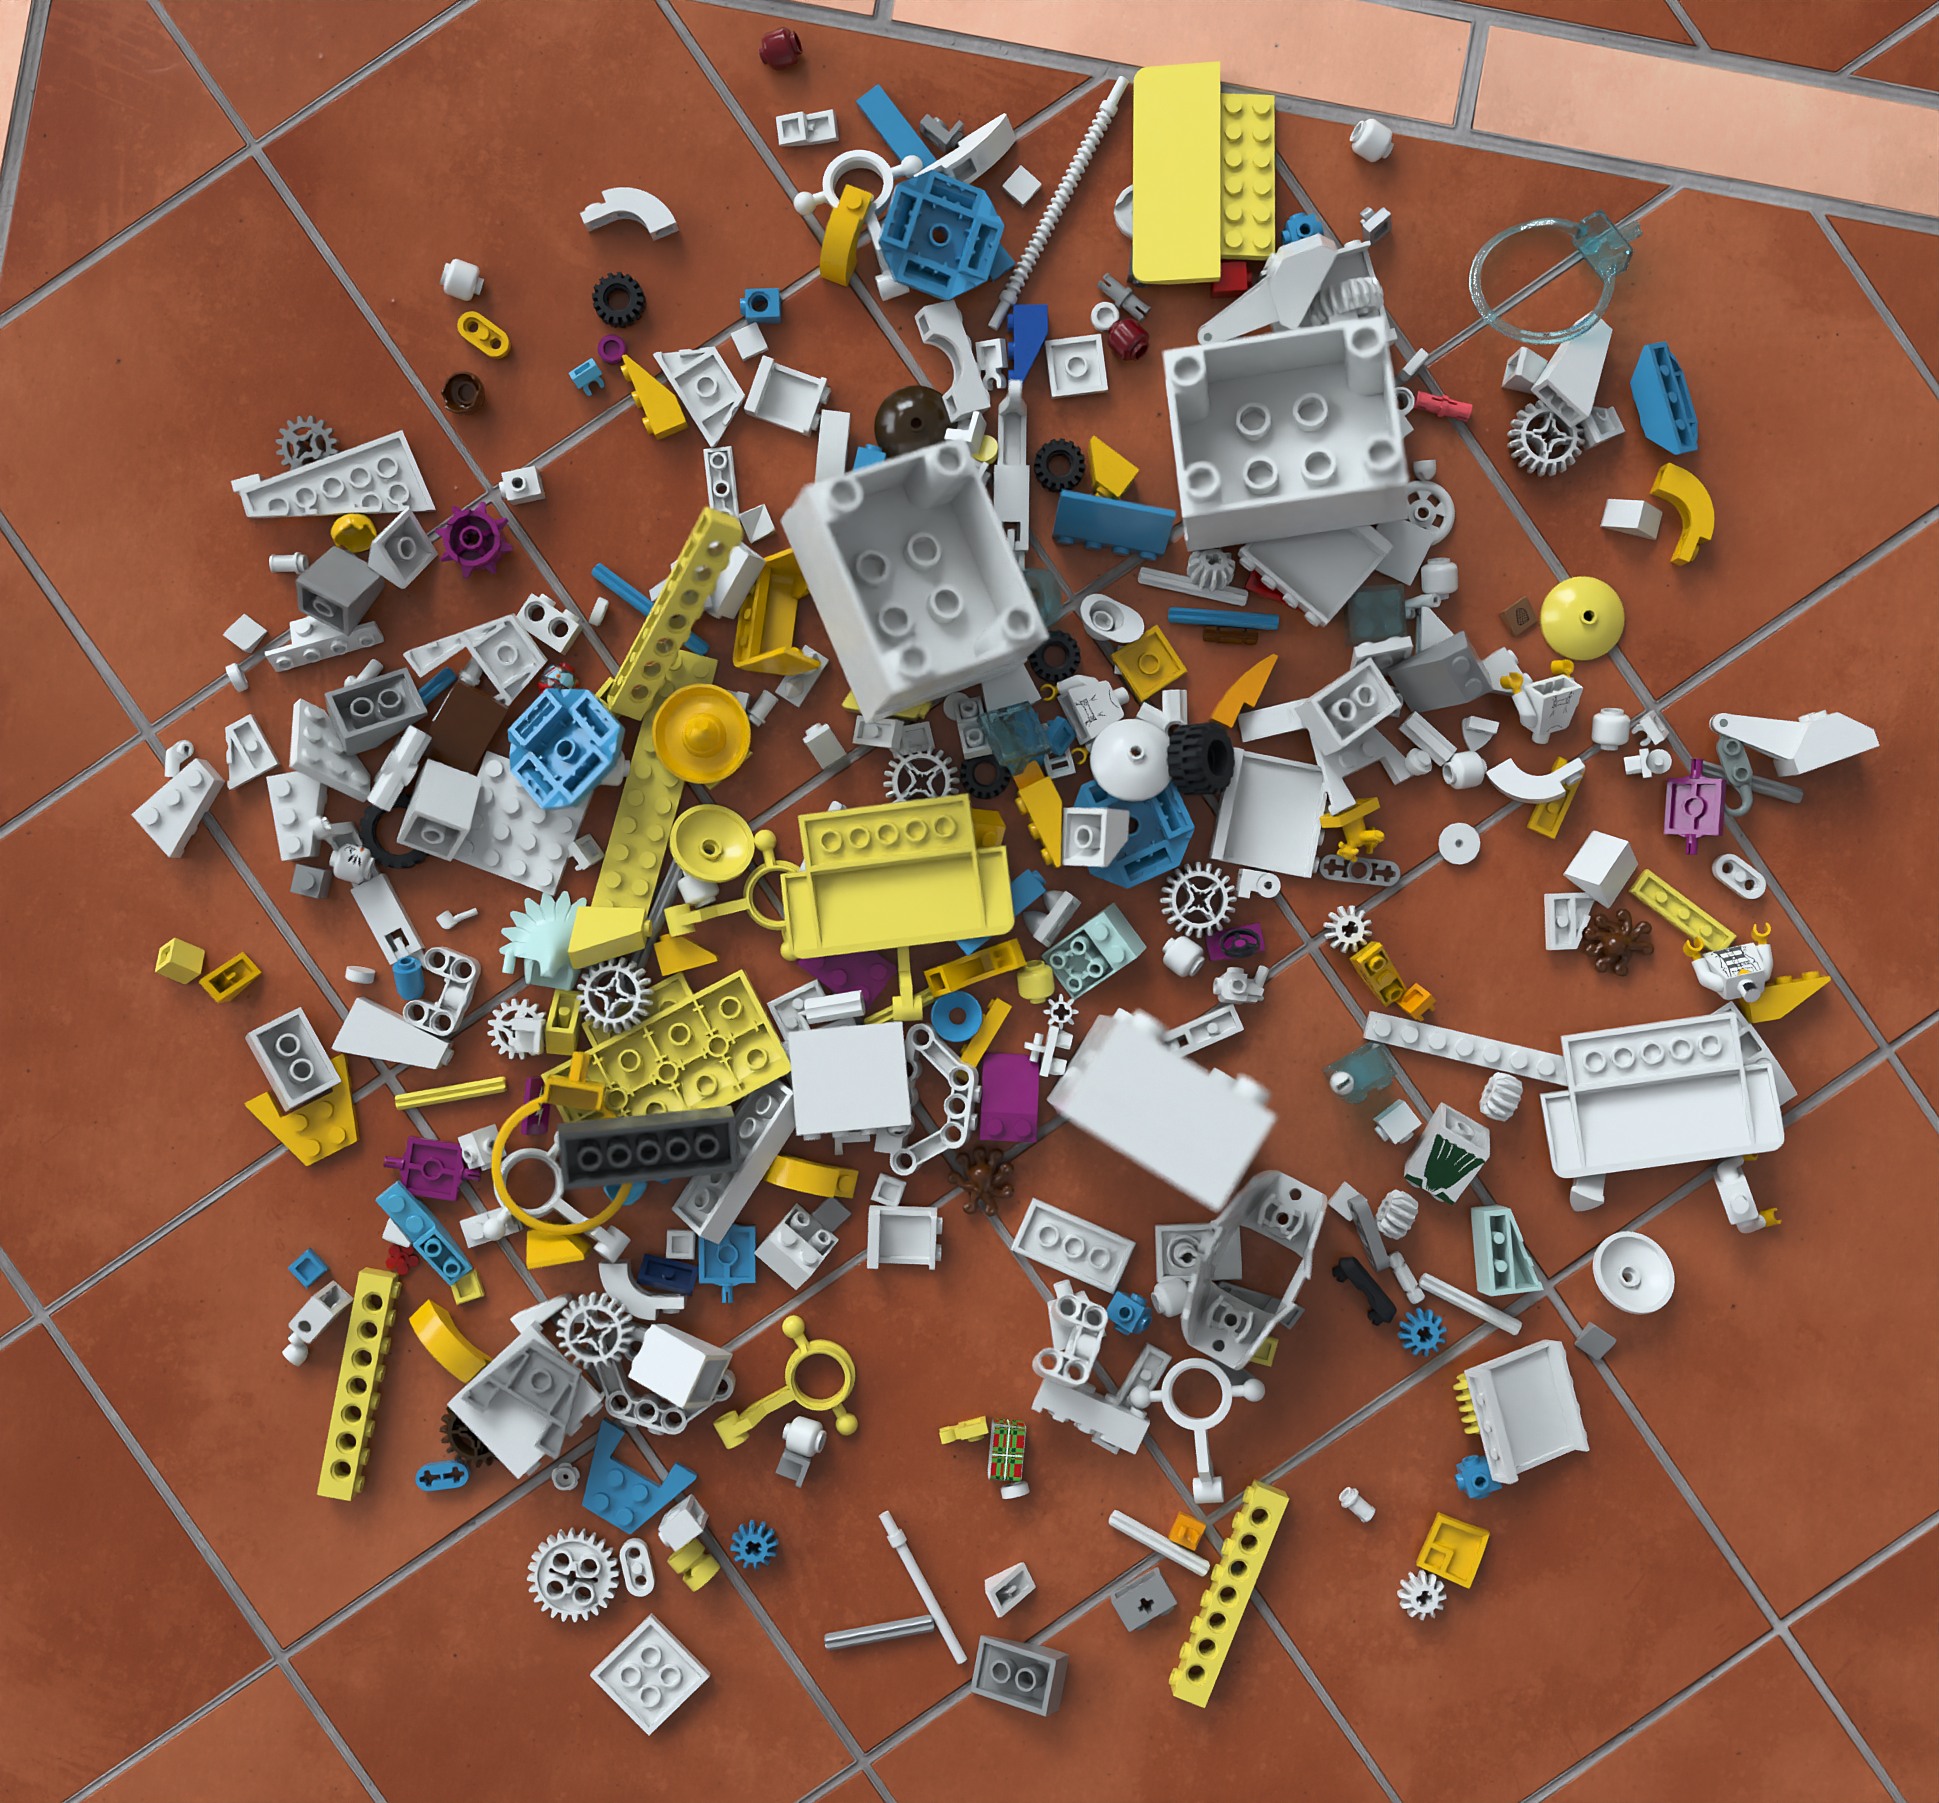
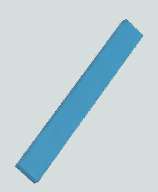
(905, 142)

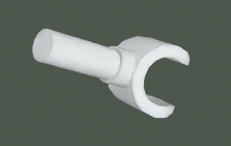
(447, 921)

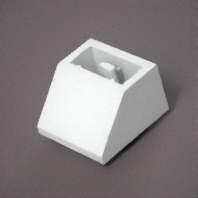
(796, 1246)

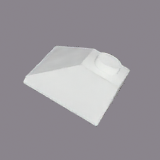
(1092, 835)

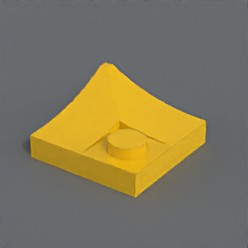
(1453, 1549)

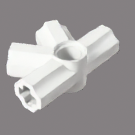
(1173, 711)
(398, 768)

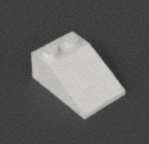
(1347, 707)

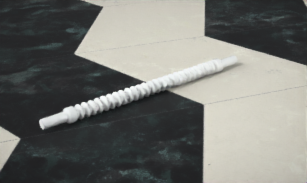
(1107, 109)

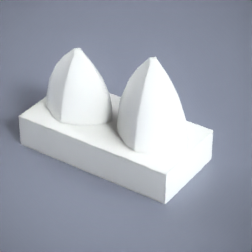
(797, 687)
(1047, 927)

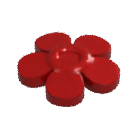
(401, 1258)

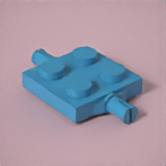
(729, 1261)

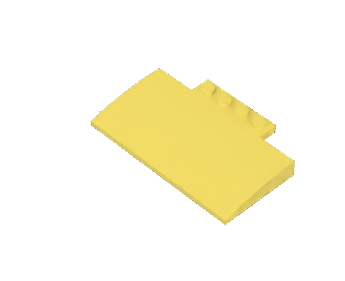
(685, 1052)

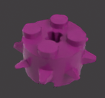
(458, 539)

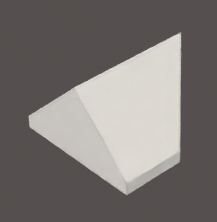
(1600, 426)

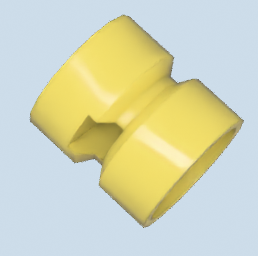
(694, 1564)

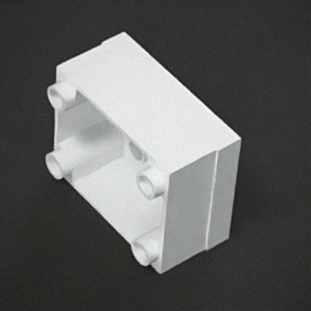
(1286, 434)
(913, 578)
(1162, 1107)

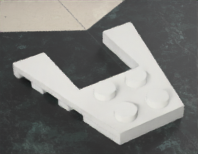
(499, 647)

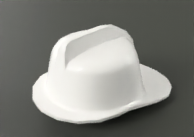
(1111, 620)

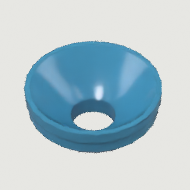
(942, 1022)

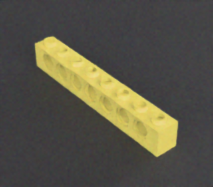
(710, 528)
(333, 1480)
(1198, 1687)

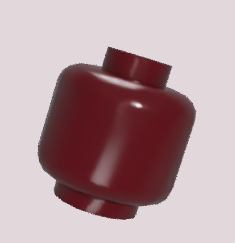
(780, 49)
(1128, 339)

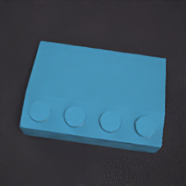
(1112, 525)

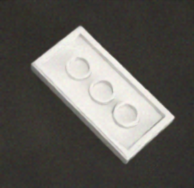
(1073, 1245)

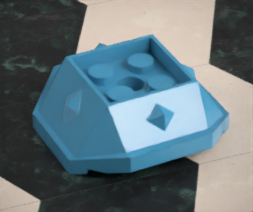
(962, 216)
(547, 734)
(1156, 844)

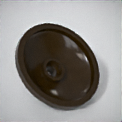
(897, 412)

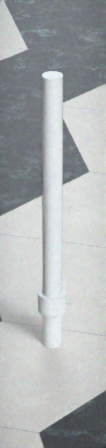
(897, 1540)

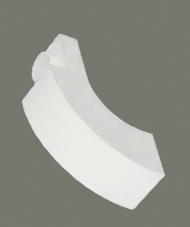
(633, 205)
(1534, 789)
(641, 1303)

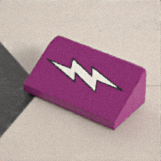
(537, 1121)

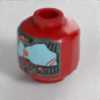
(558, 677)

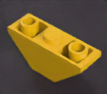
(1378, 973)

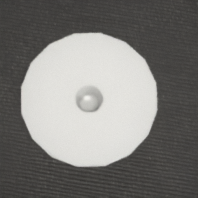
(1459, 843)

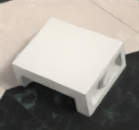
(787, 397)
(903, 1235)

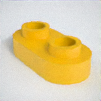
(484, 336)

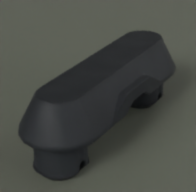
(1383, 1307)

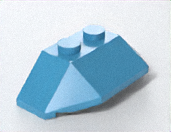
(1664, 400)

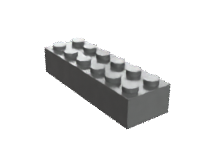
(647, 1147)

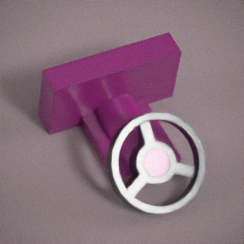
(1235, 942)

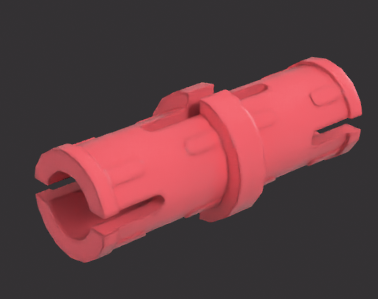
(1442, 406)

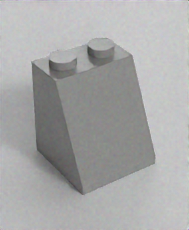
(338, 589)

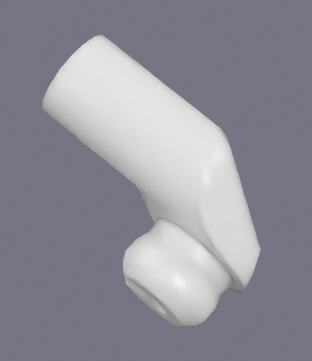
(1426, 600)
(370, 671)
(175, 755)

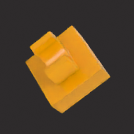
(1416, 1002)
(1187, 1531)

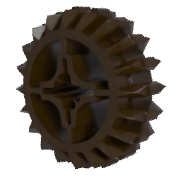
(470, 1453)

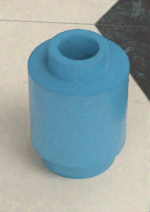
(409, 978)

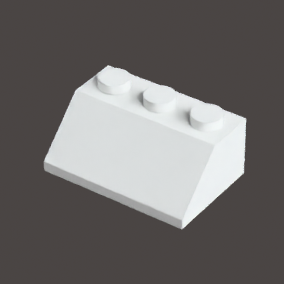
(292, 1059)

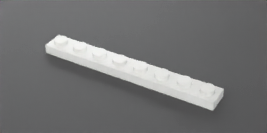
(1465, 1047)

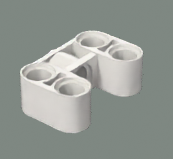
(455, 995)
(1082, 1343)

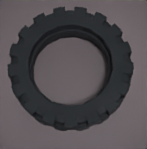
(370, 839)

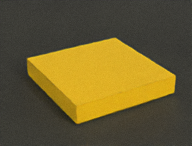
(1148, 663)

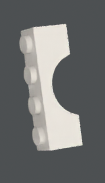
(943, 327)

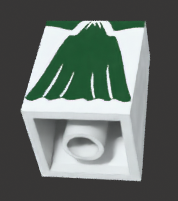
(1448, 1154)

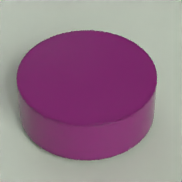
(611, 349)

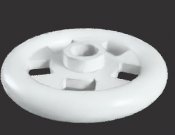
(1444, 508)

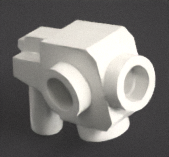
(1237, 988)

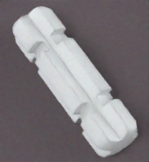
(1405, 1277)

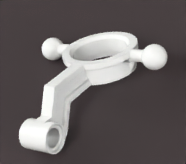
(806, 202)
(610, 1242)
(1205, 1487)

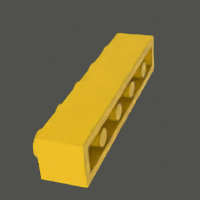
(980, 1041)

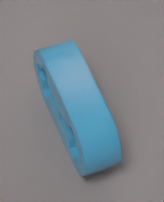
(444, 1481)

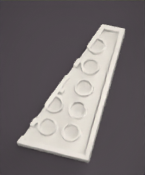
(360, 481)

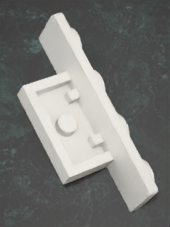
(318, 641)

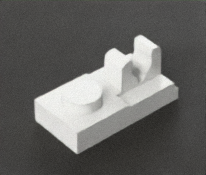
(473, 1226)

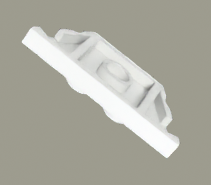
(704, 388)

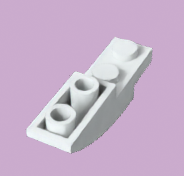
(976, 151)
(1756, 1051)

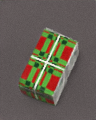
(1006, 1450)

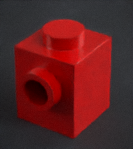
(1233, 280)

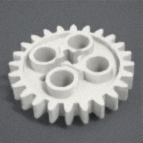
(569, 1599)

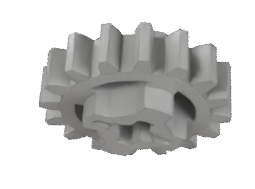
(313, 436)

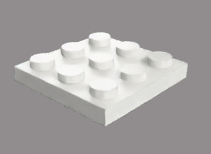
(650, 1674)

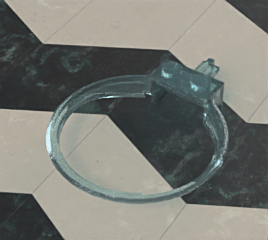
(1601, 246)

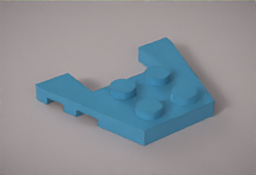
(623, 1493)

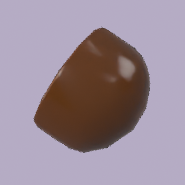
(463, 393)

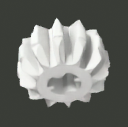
(1211, 568)
(1352, 938)
(1501, 1096)
(1396, 1214)
(1428, 1601)

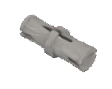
(1123, 297)

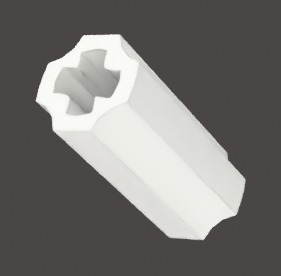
(1427, 738)
(835, 1007)

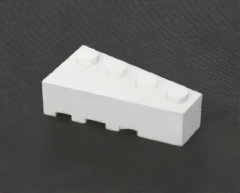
(1094, 1413)

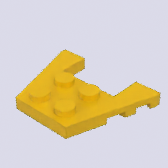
(317, 1127)

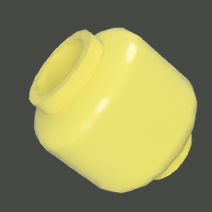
(1035, 981)

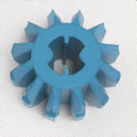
(1422, 1343)
(753, 1554)

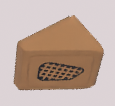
(1519, 616)

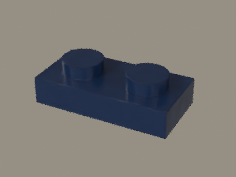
(668, 1274)

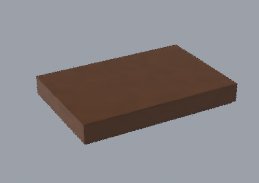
(464, 727)

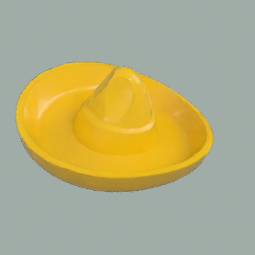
(701, 733)

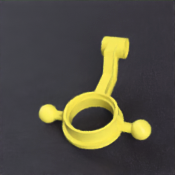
(682, 919)
(906, 1006)
(734, 1428)

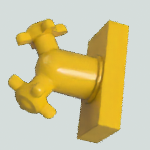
(1354, 828)

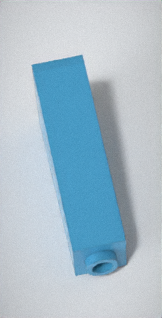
(1024, 890)

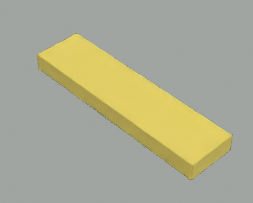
(1681, 912)

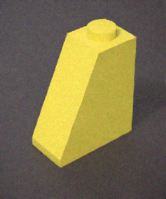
(607, 934)

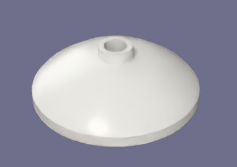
(1121, 772)
(1644, 1266)

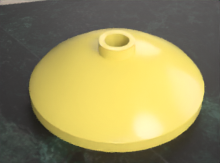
(1564, 621)
(716, 830)

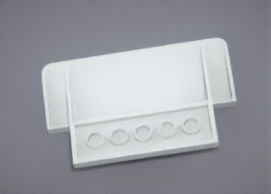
(1659, 1098)

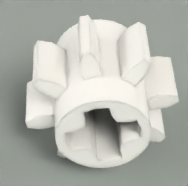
(1066, 1017)

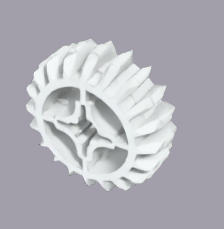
(1359, 294)
(1548, 426)
(906, 763)
(1218, 885)
(591, 989)
(599, 1343)

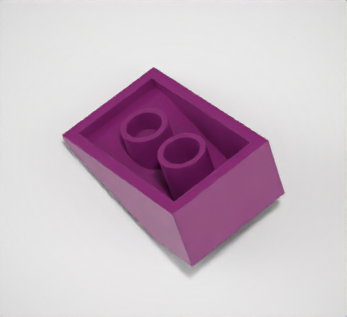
(1009, 1098)

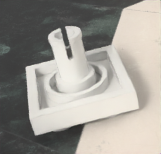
(1177, 1249)

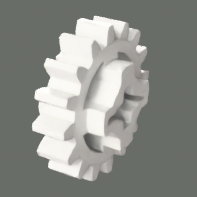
(501, 1024)

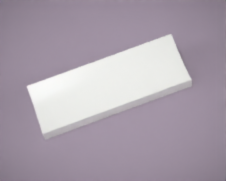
(761, 1129)

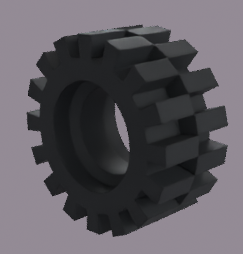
(614, 283)
(1065, 449)
(1068, 668)
(979, 790)

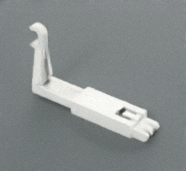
(1012, 473)
(375, 897)

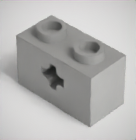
(1149, 1586)

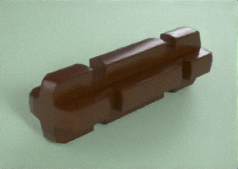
(1230, 635)

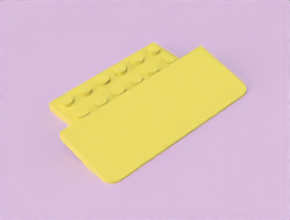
(1199, 174)
(894, 879)

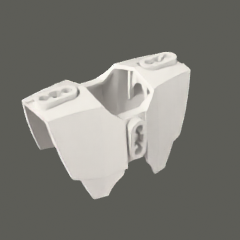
(1209, 1306)

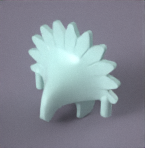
(544, 941)

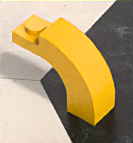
(1694, 506)
(975, 967)
(446, 1343)

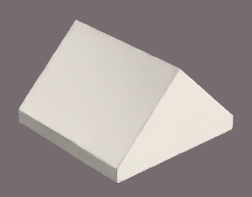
(401, 550)
(1602, 867)

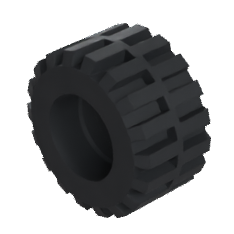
(1200, 759)

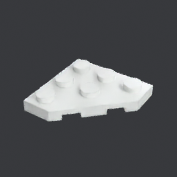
(320, 754)

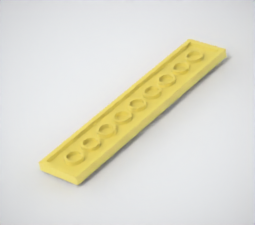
(647, 804)

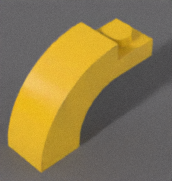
(842, 235)
(811, 1176)

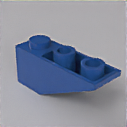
(1029, 335)

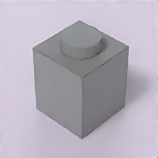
(311, 881)

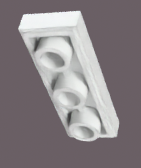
(721, 472)

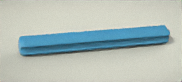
(640, 602)

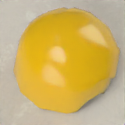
(354, 532)

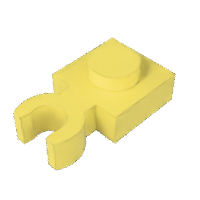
(970, 1429)

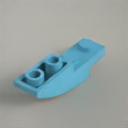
(425, 1231)

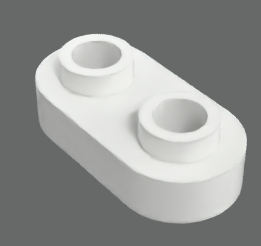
(1738, 875)
(637, 1565)

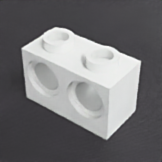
(546, 627)
(682, 1523)

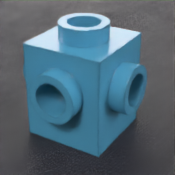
(1300, 227)
(1129, 1312)
(1475, 1477)

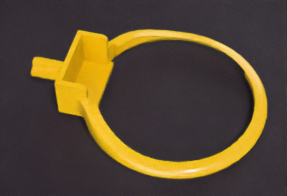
(569, 1092)

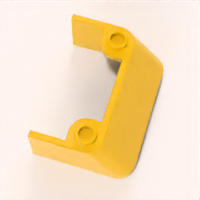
(768, 620)

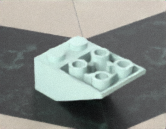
(1094, 951)

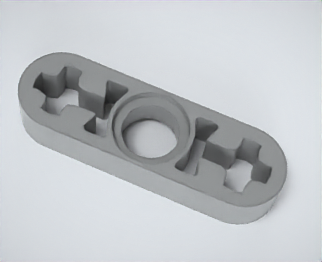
(1379, 865)
(1368, 1233)

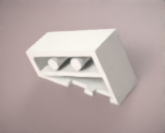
(179, 806)

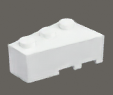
(295, 802)

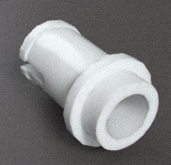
(289, 563)
(761, 708)
(1351, 1499)

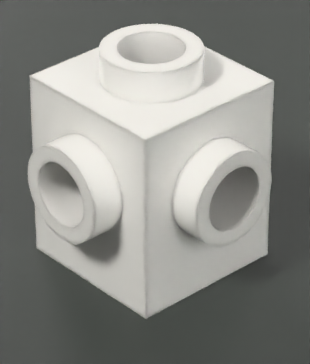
(478, 1147)

